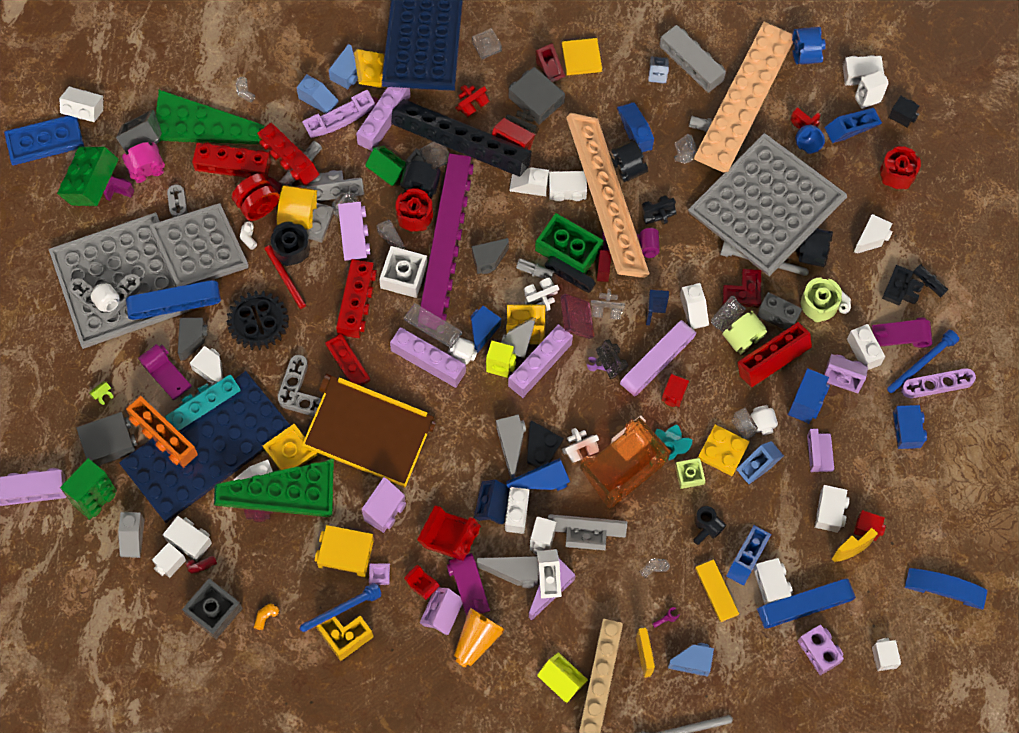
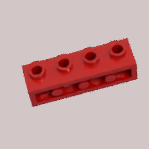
(288, 154)
(230, 161)
(355, 298)
(774, 354)

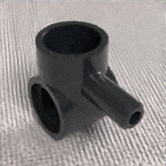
(711, 528)

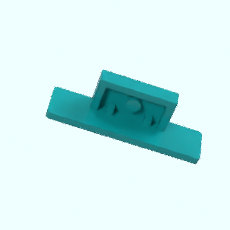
(202, 402)

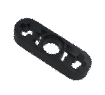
(570, 274)

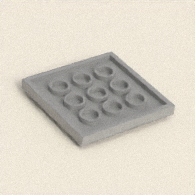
(198, 246)

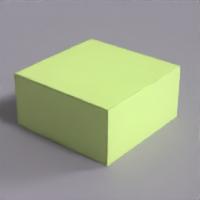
(690, 473)

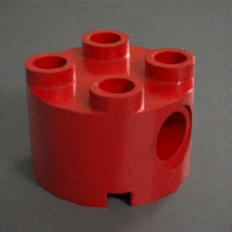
(900, 168)
(414, 210)

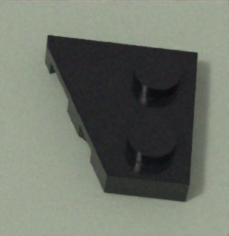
(542, 445)

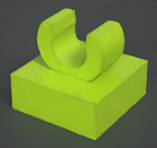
(101, 390)

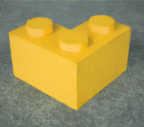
(345, 639)

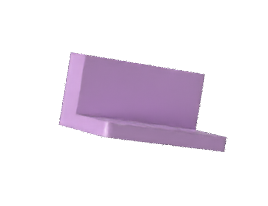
(820, 451)
(442, 610)

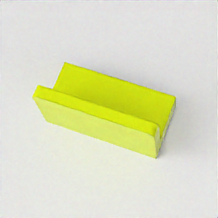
(562, 677)

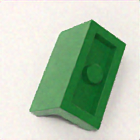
(385, 164)

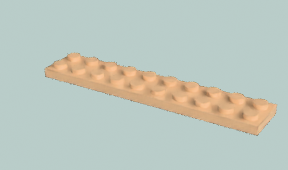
(744, 98)
(607, 196)

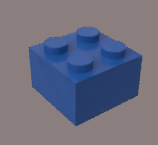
(809, 396)

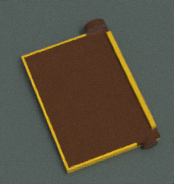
(368, 430)

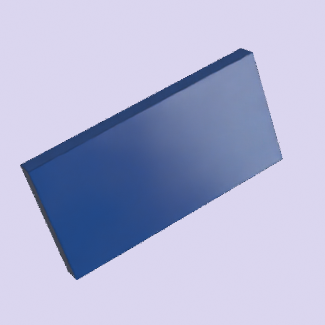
(43, 139)

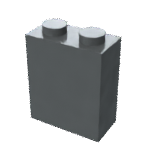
(537, 94)
(107, 439)

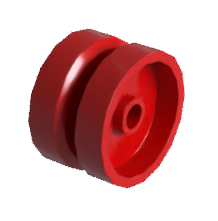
(255, 197)

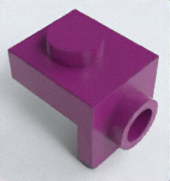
(119, 186)

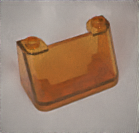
(625, 462)

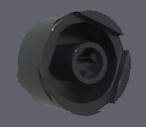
(629, 160)
(420, 176)
(290, 243)
(816, 248)

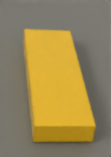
(717, 591)

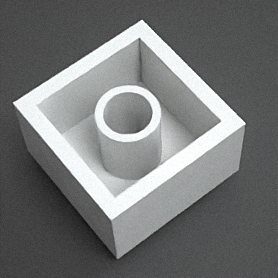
(403, 272)

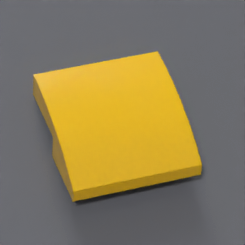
(297, 206)
(522, 312)
(853, 546)

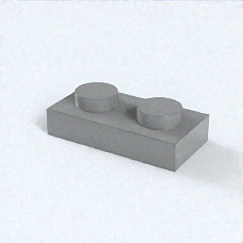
(321, 219)

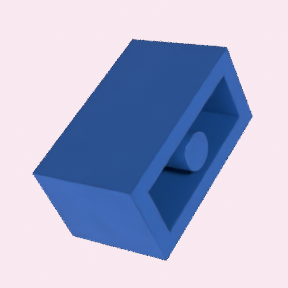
(909, 427)

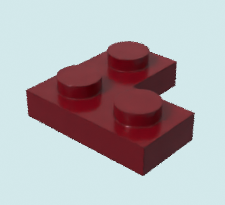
(749, 292)

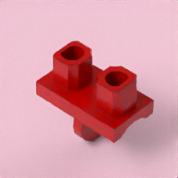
(479, 96)

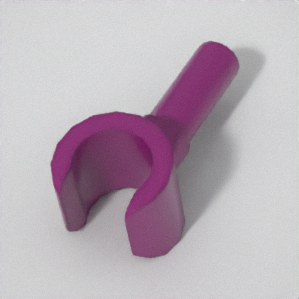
(668, 617)

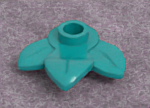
(673, 440)

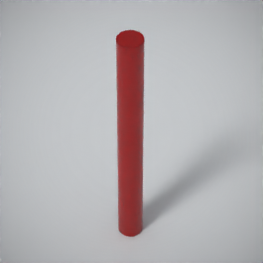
(285, 277)

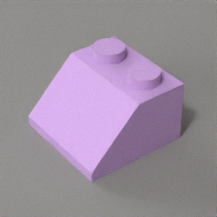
(846, 373)
(383, 505)

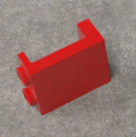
(448, 534)

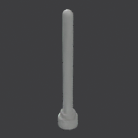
(727, 251)
(700, 725)

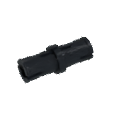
(930, 280)

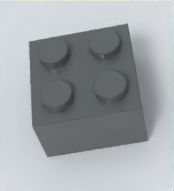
(212, 608)

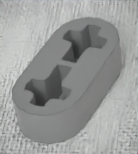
(181, 201)

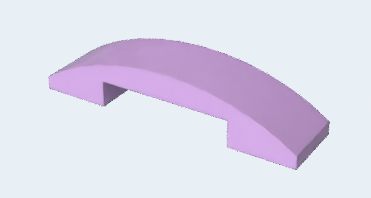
(340, 117)

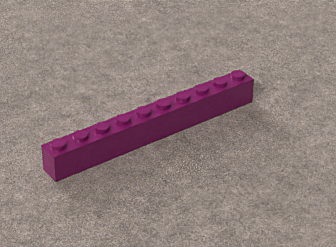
(447, 234)

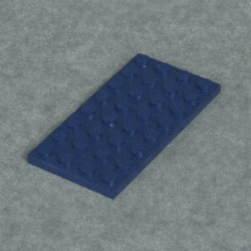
(422, 44)
(224, 443)

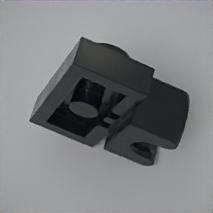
(902, 287)

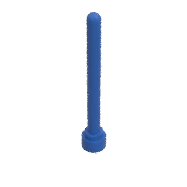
(949, 339)
(370, 593)

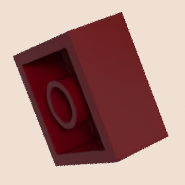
(604, 266)

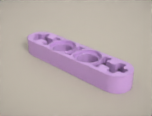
(937, 380)

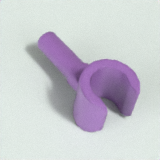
(594, 367)

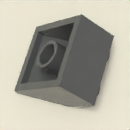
(139, 130)

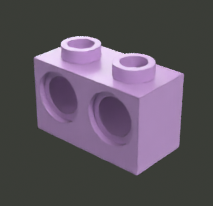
(815, 652)

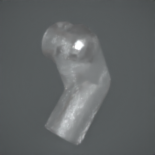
(242, 89)
(655, 565)

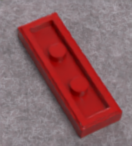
(347, 360)

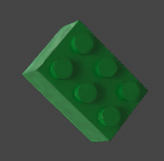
(87, 176)
(569, 243)
(89, 489)

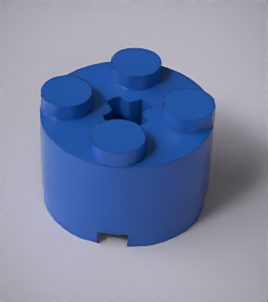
(808, 45)

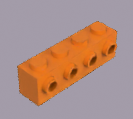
(159, 429)

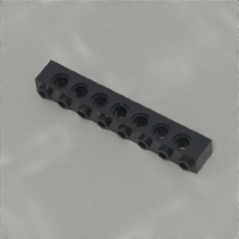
(461, 137)

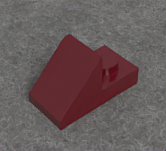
(549, 62)

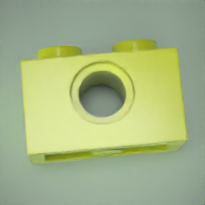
(500, 359)

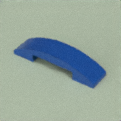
(946, 586)

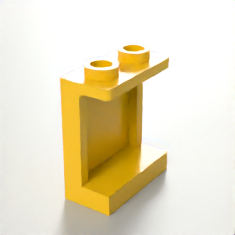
(345, 550)

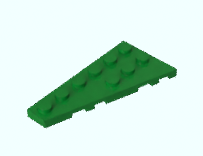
(194, 122)
(291, 490)

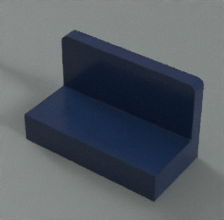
(656, 303)
(492, 501)

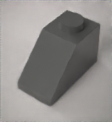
(489, 255)
(191, 336)

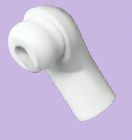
(246, 235)
(845, 304)

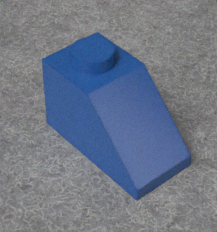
(484, 325)

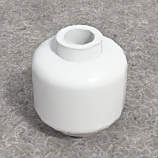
(105, 297)
(463, 350)
(764, 419)

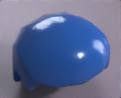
(810, 139)

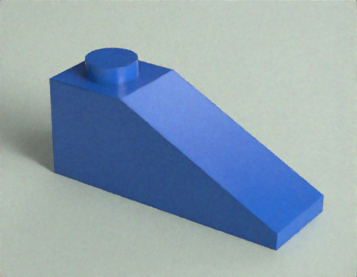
(852, 124)
(636, 126)
(545, 477)
(748, 555)

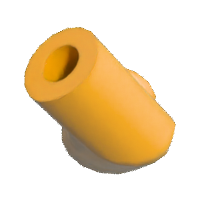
(265, 612)

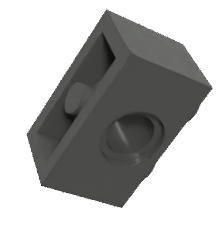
(779, 311)

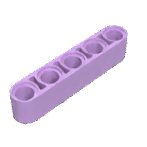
(658, 358)

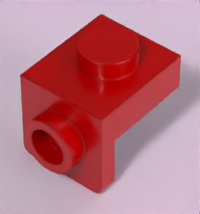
(800, 119)
(421, 582)

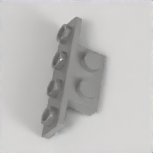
(331, 184)
(588, 532)

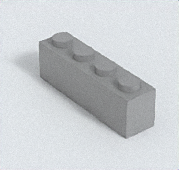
(692, 58)

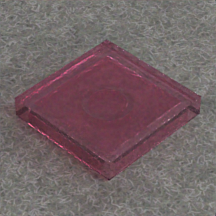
(577, 316)

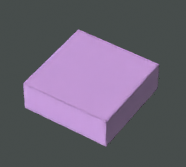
(379, 574)

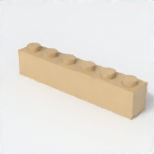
(601, 677)

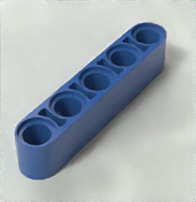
(173, 300)
(806, 603)

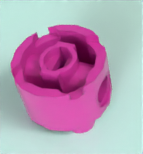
(143, 161)

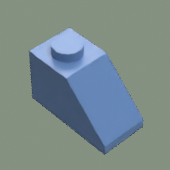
(344, 69)
(316, 94)
(759, 462)
(694, 660)

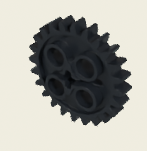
(274, 314)

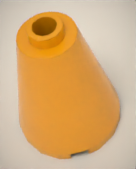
(476, 638)

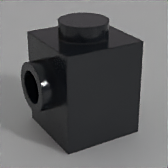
(904, 111)

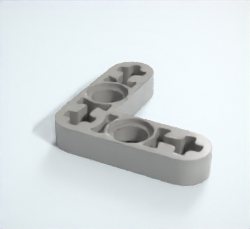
(118, 288)
(296, 397)

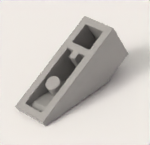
(511, 438)
(517, 570)

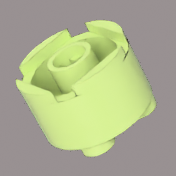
(821, 299)
(745, 332)

